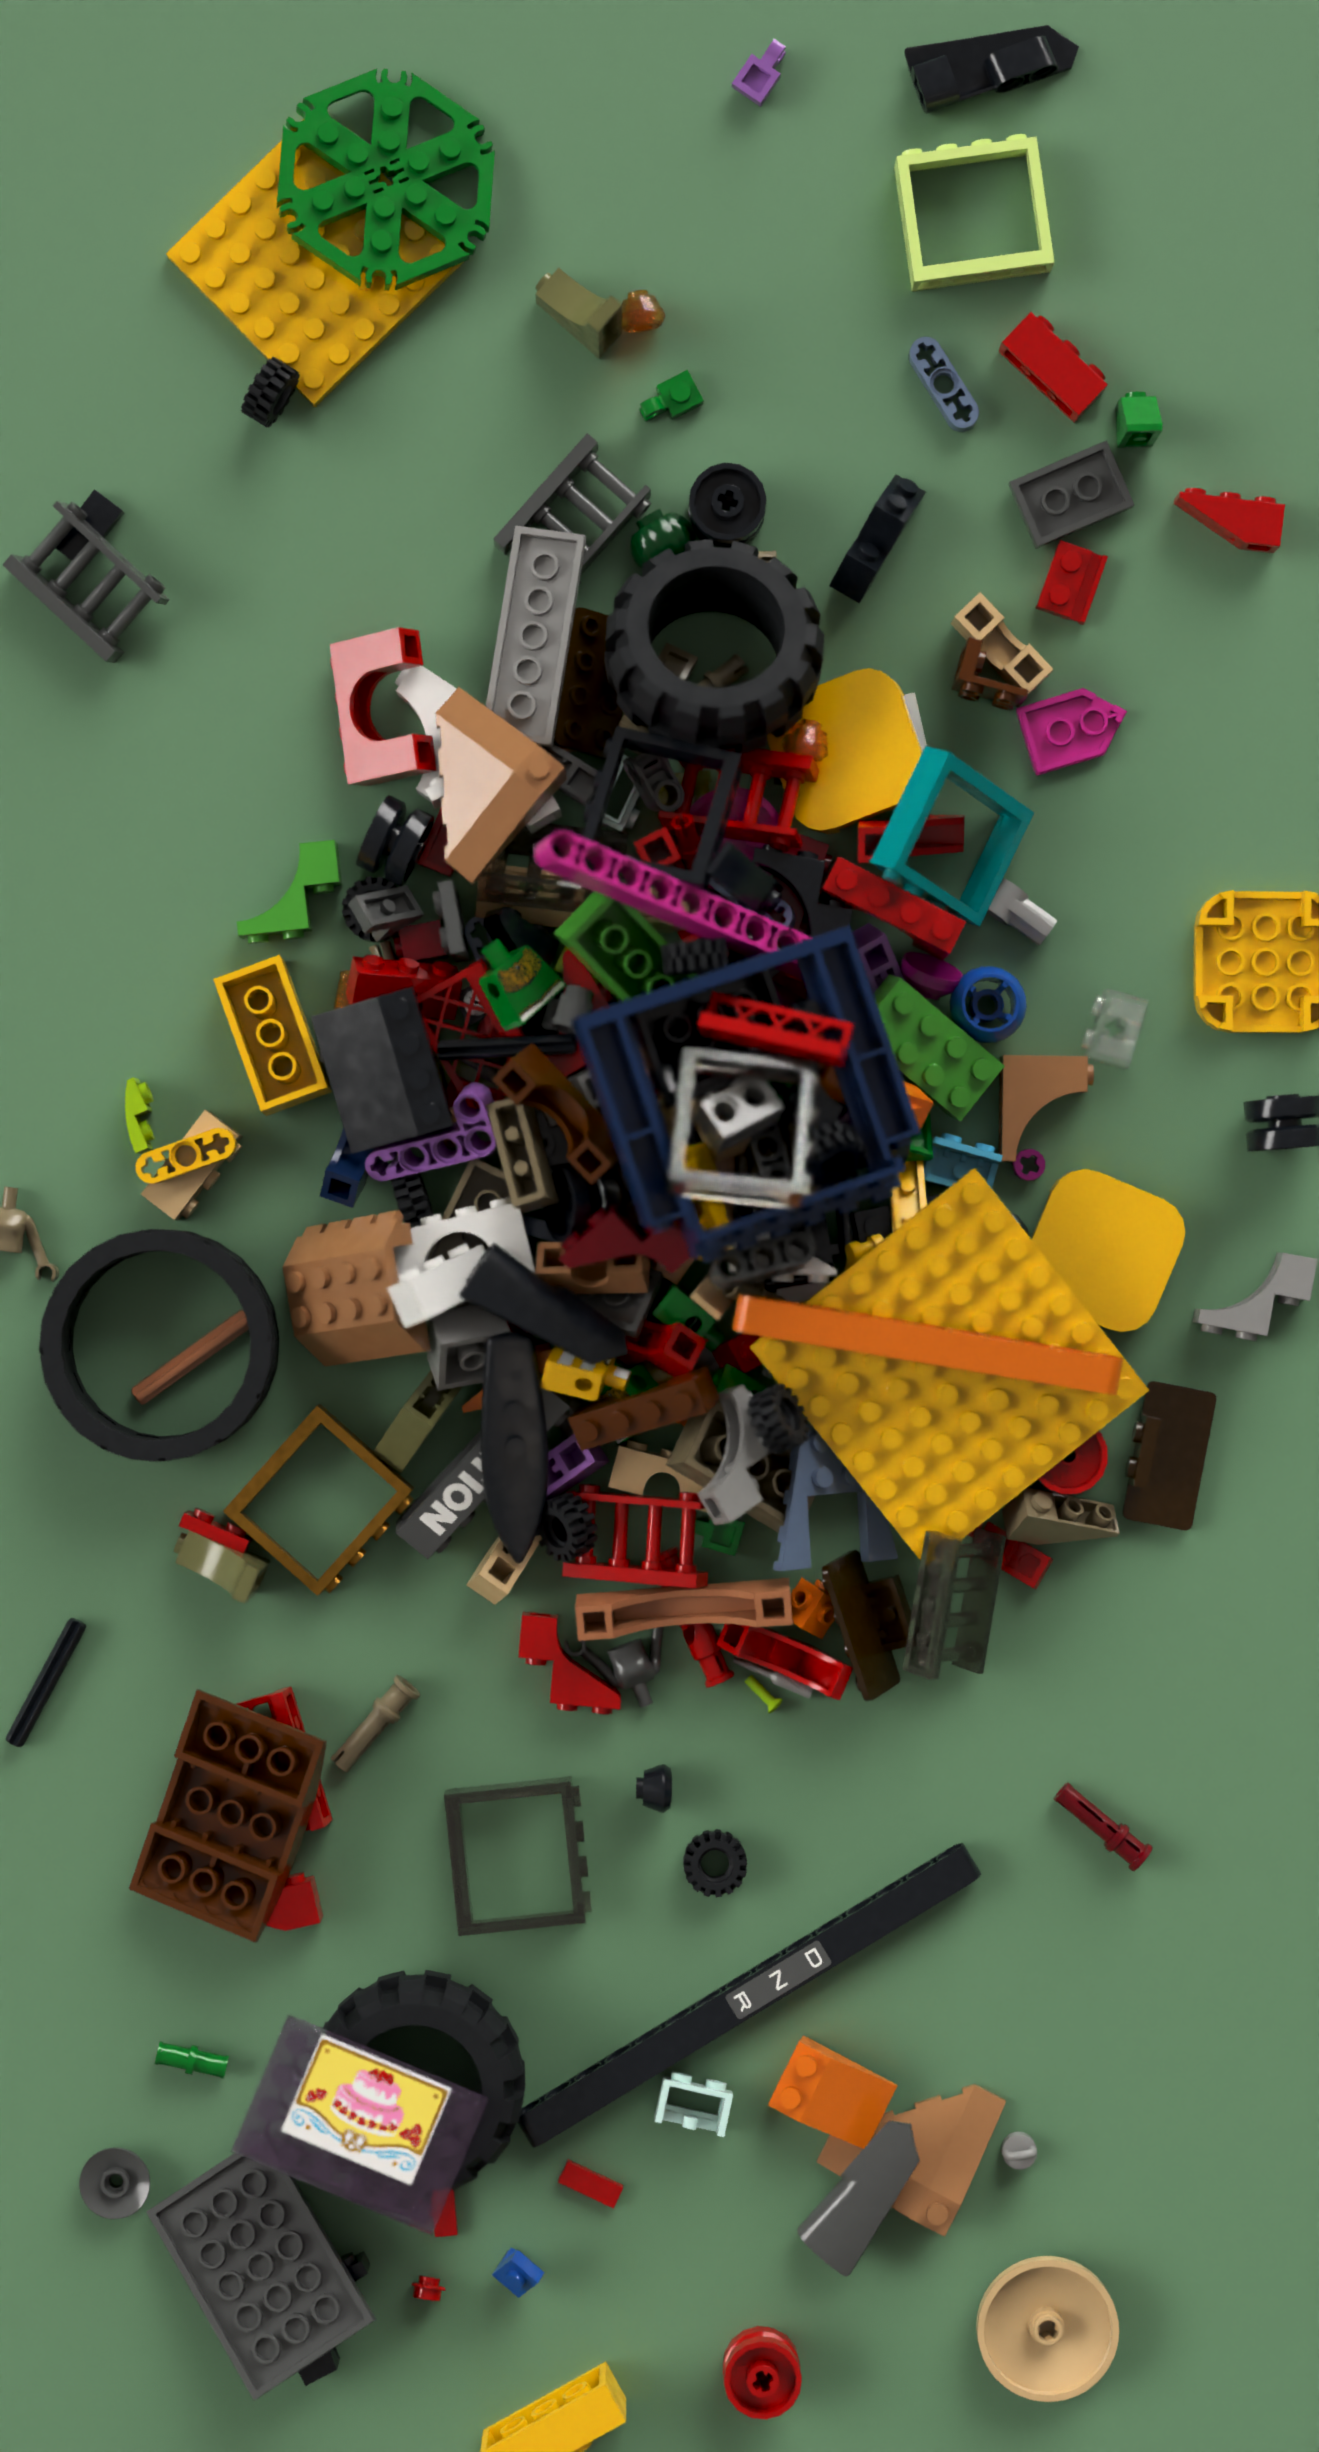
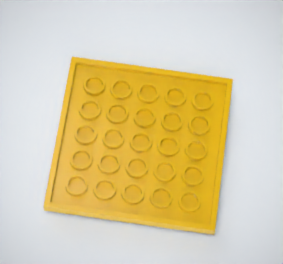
(286, 295)

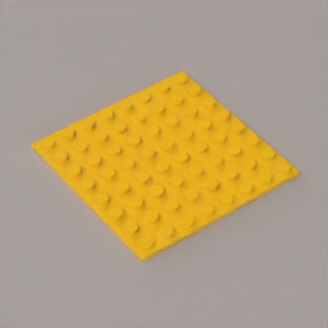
(940, 1440)

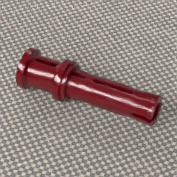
(1116, 1836)

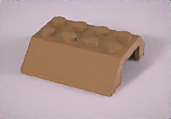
(340, 1291)

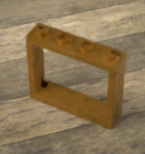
(375, 1527)

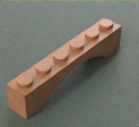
(629, 1611)

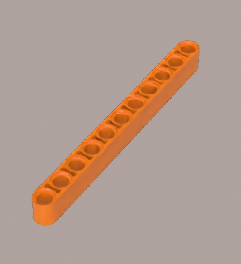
(927, 1343)

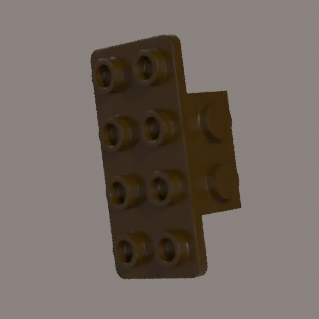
(587, 701)
(1168, 1455)
(871, 1619)

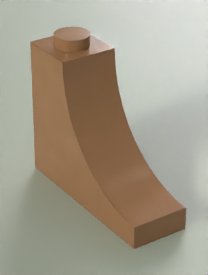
(1031, 1083)

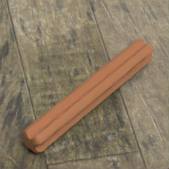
(190, 1358)

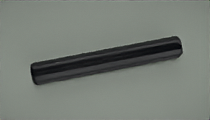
(505, 1046)
(45, 1682)

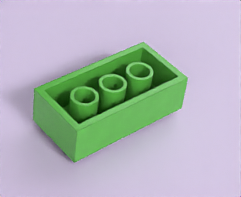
(617, 947)
(934, 1049)

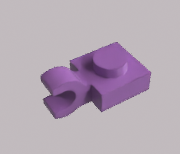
(758, 75)

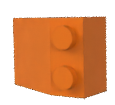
(832, 2093)

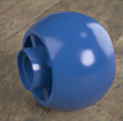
(1005, 981)

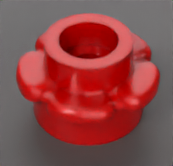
(428, 2288)

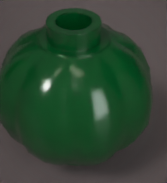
(660, 533)

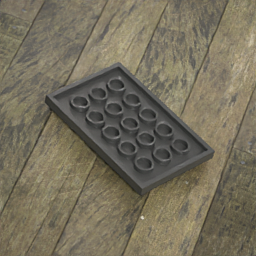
(260, 2269)

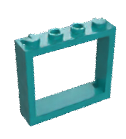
(911, 815)

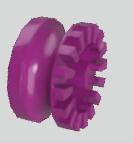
(1039, 1162)

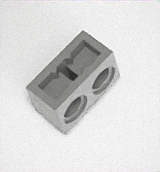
(743, 1118)

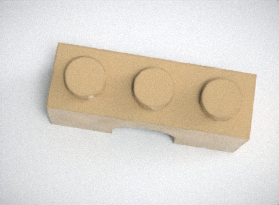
(1010, 658)
(636, 1465)

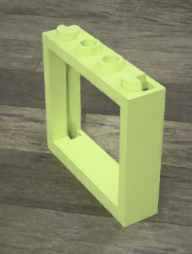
(983, 268)

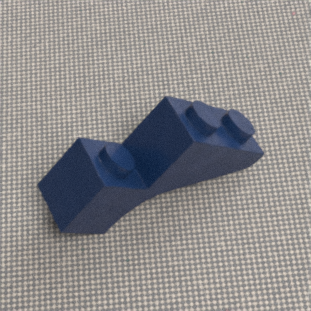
(345, 1174)

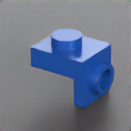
(517, 2272)

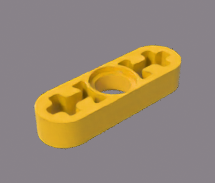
(164, 1172)

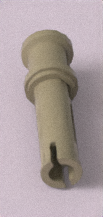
(385, 1711)

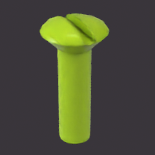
(759, 1689)

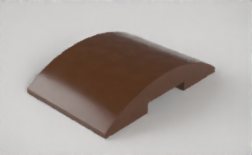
(231, 1816)

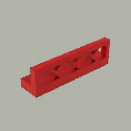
(774, 1037)

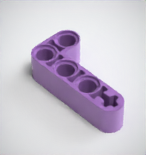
(432, 1144)

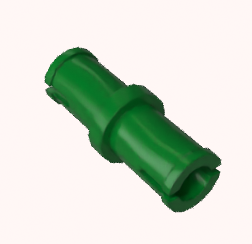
(191, 2059)

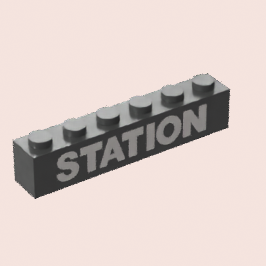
(459, 1489)

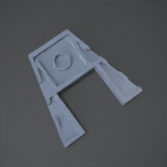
(820, 1472)

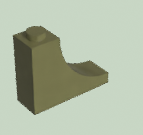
(584, 315)
(414, 1423)
(230, 1569)

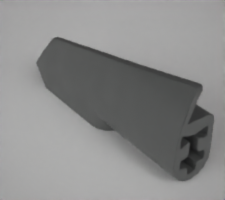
(860, 2201)

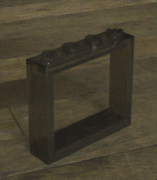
(737, 1187)
(574, 1833)

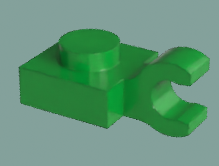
(675, 396)
(720, 1537)

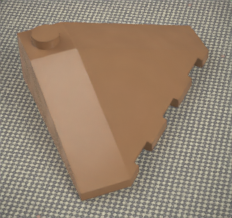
(491, 782)
(950, 2146)

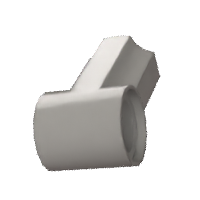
(1015, 909)

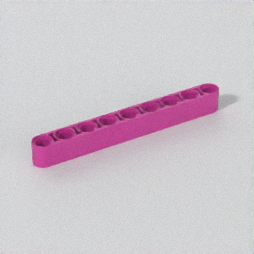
(670, 896)

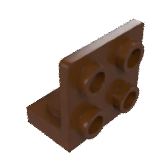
(972, 686)

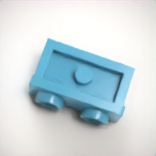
(954, 1160)

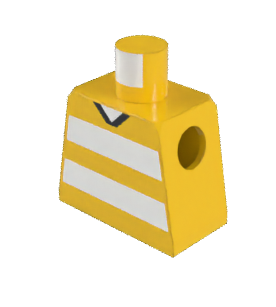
(580, 1379)

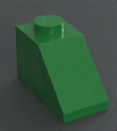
(1137, 420)

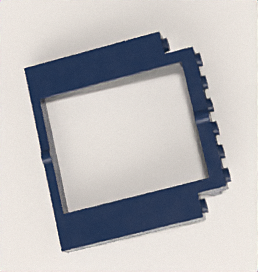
(867, 1082)

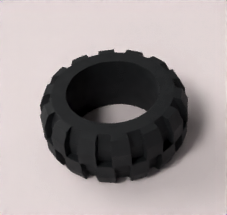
(729, 583)
(468, 2018)

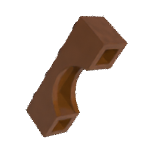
(537, 1083)
(668, 1403)

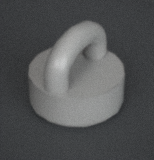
(1019, 2150)

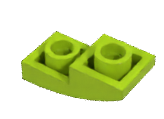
(137, 1104)

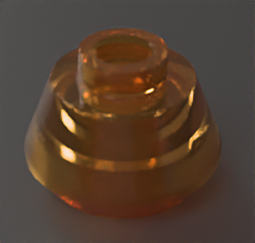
(641, 312)
(806, 739)

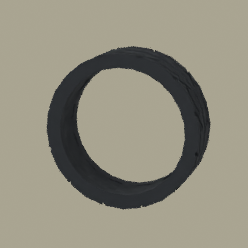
(60, 1366)

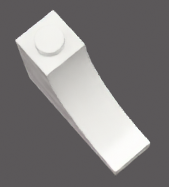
(425, 695)

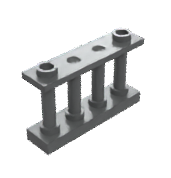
(560, 484)
(53, 593)

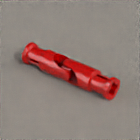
(701, 1637)

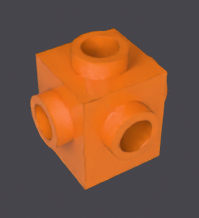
(812, 1607)

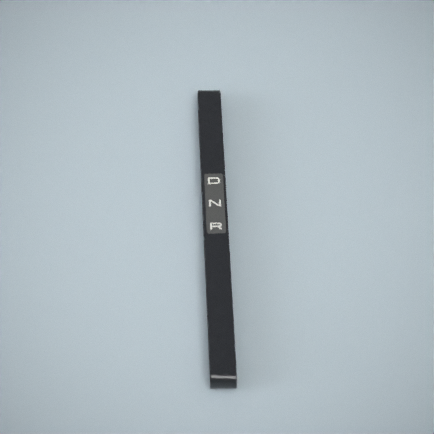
(748, 1994)

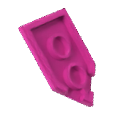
(1068, 729)

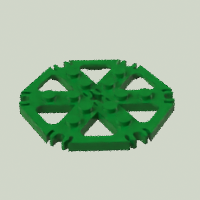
(384, 203)

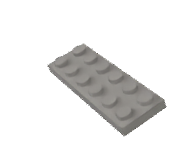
(535, 630)

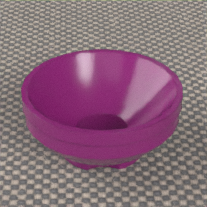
(929, 975)

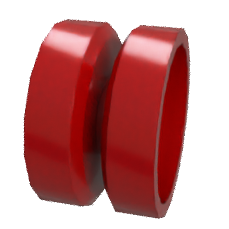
(1081, 1470)
(766, 2393)

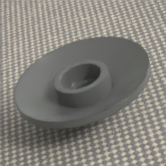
(110, 2199)

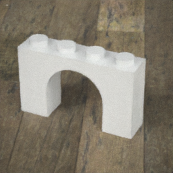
(496, 1225)

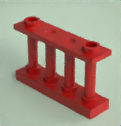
(761, 766)
(652, 1568)

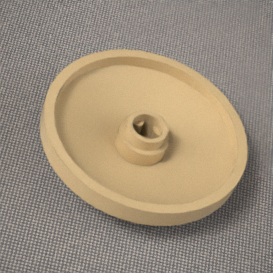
(1047, 2328)

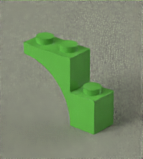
(316, 870)

